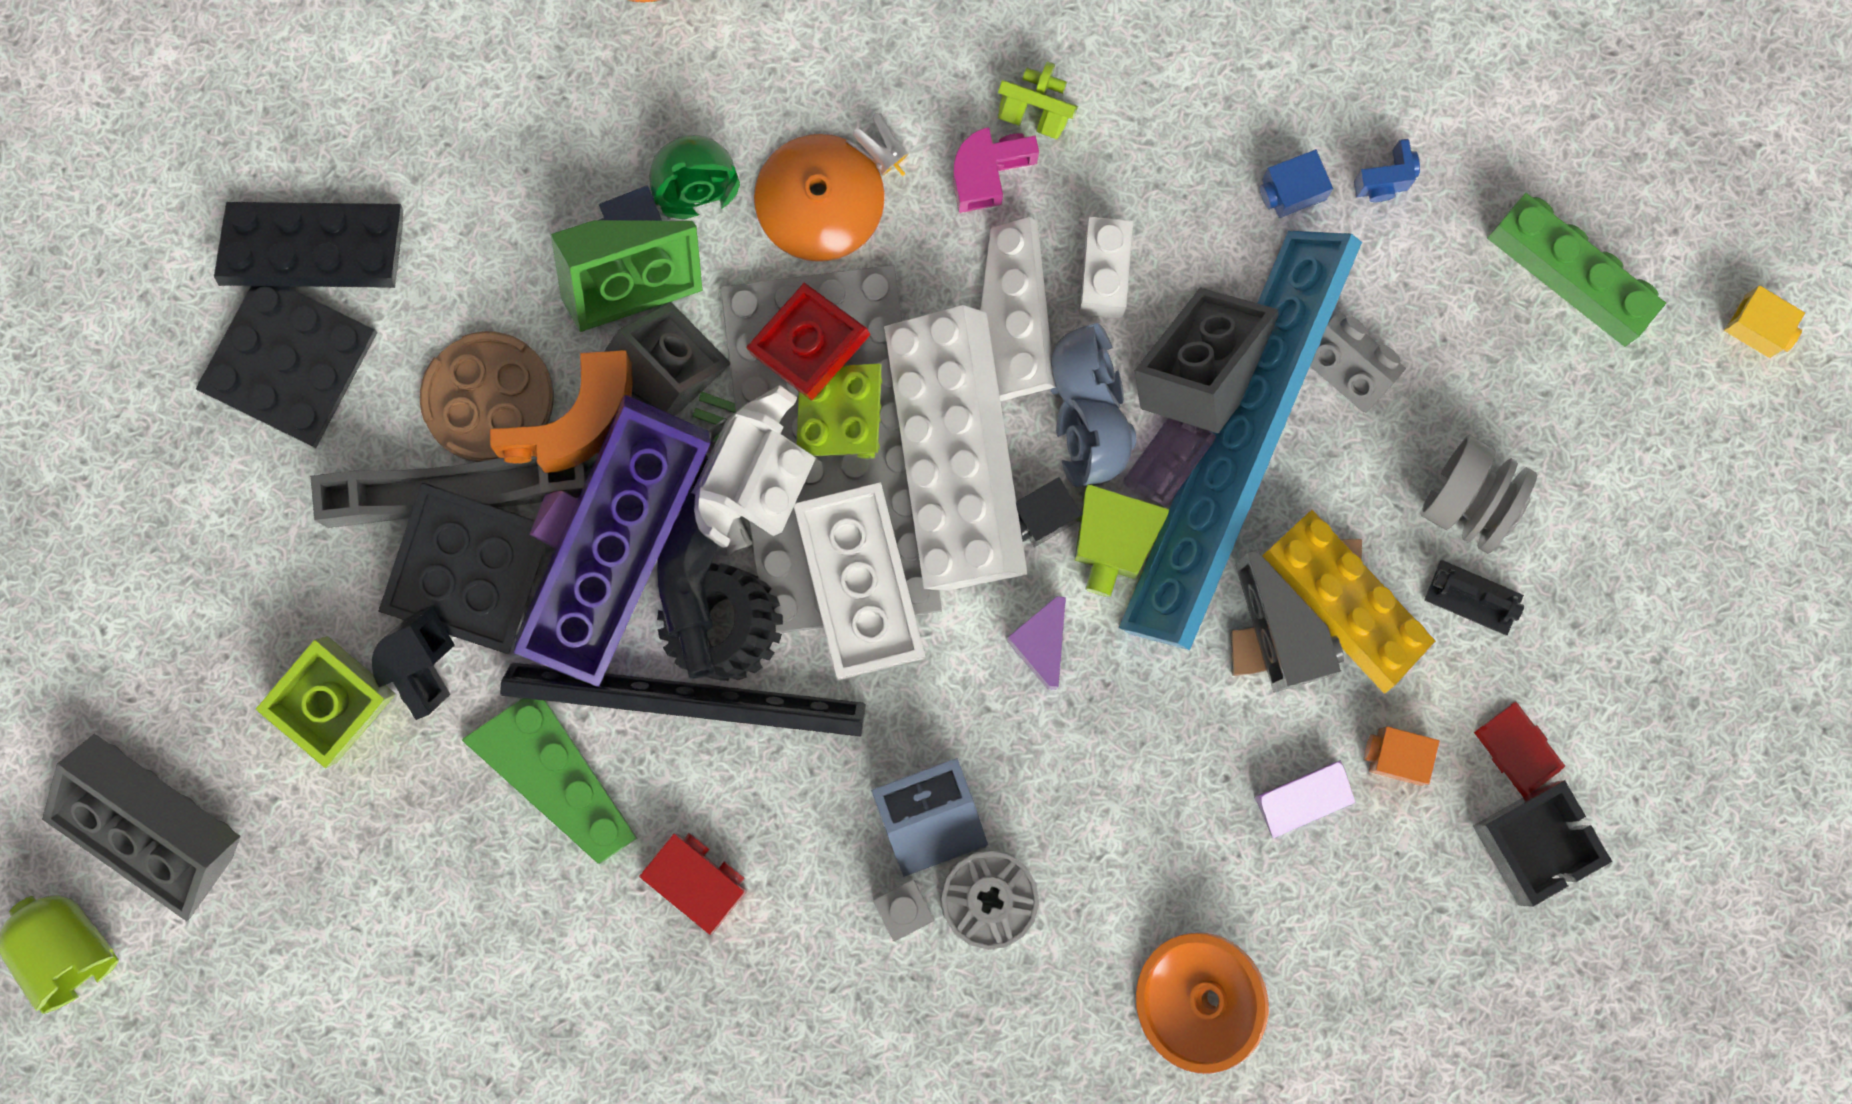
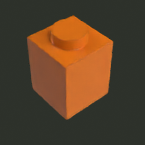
(1401, 755)

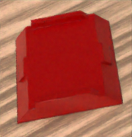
(1519, 749)

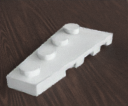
(1017, 310)

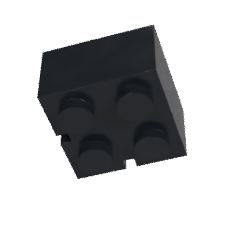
(1535, 844)

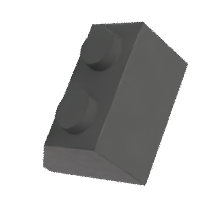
(668, 358)

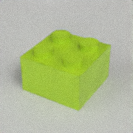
(325, 701)

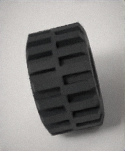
(753, 624)

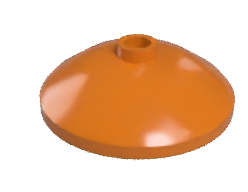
(823, 224)
(1176, 1006)

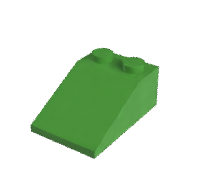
(624, 267)

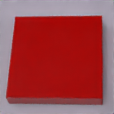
(808, 341)

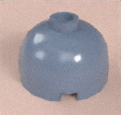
(1085, 368)
(1097, 436)

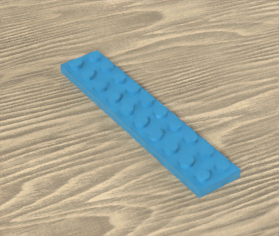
(1222, 486)

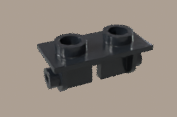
(1474, 598)

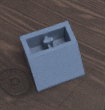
(930, 817)

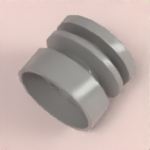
(1480, 494)
(998, 926)

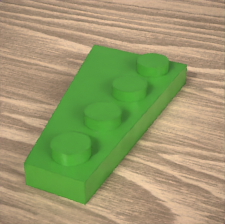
(548, 769)

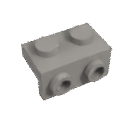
(1356, 362)

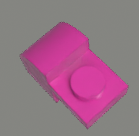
(978, 163)

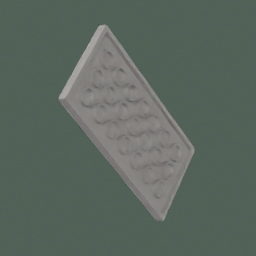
(780, 560)

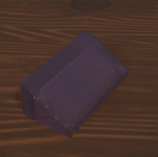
(1168, 461)

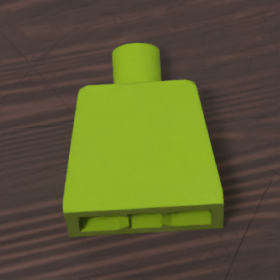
(1115, 536)

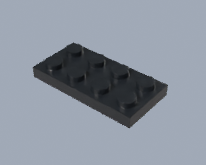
(309, 244)

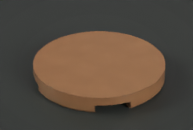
(482, 386)

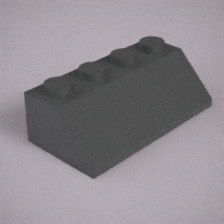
(139, 825)

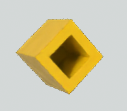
(1766, 322)

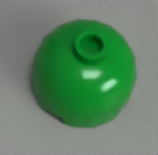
(692, 172)

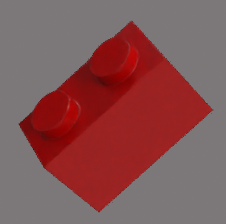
(694, 882)

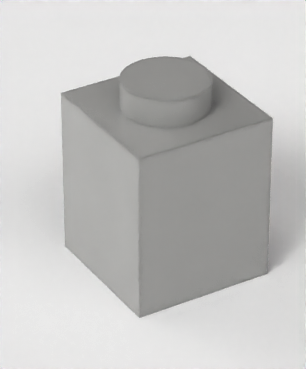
(903, 910)

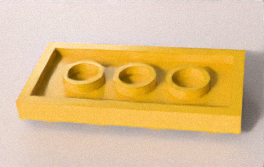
(1350, 601)

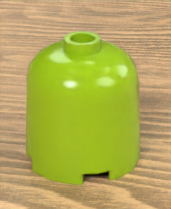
(53, 950)

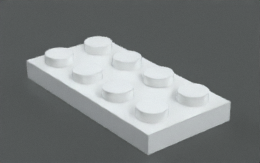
(859, 581)

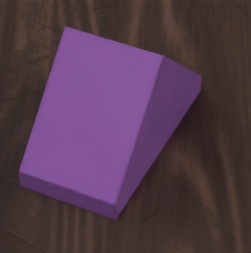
(1040, 642)

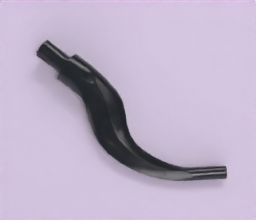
(681, 583)

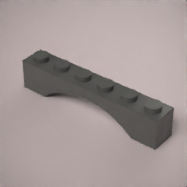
(391, 494)

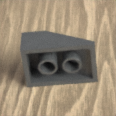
(1205, 360)
(1289, 632)

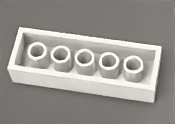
(955, 449)

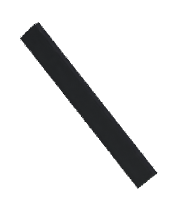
(687, 700)

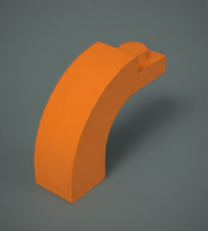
(583, 428)

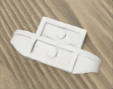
(752, 470)

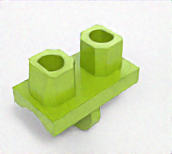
(1016, 99)

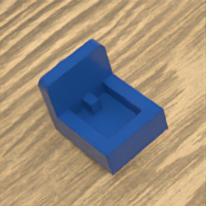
(1385, 181)

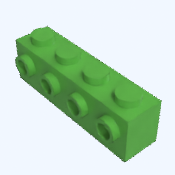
(1577, 269)

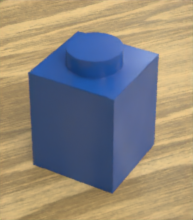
(1295, 184)

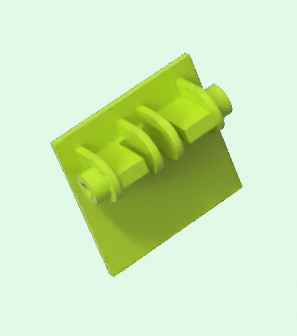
(843, 414)

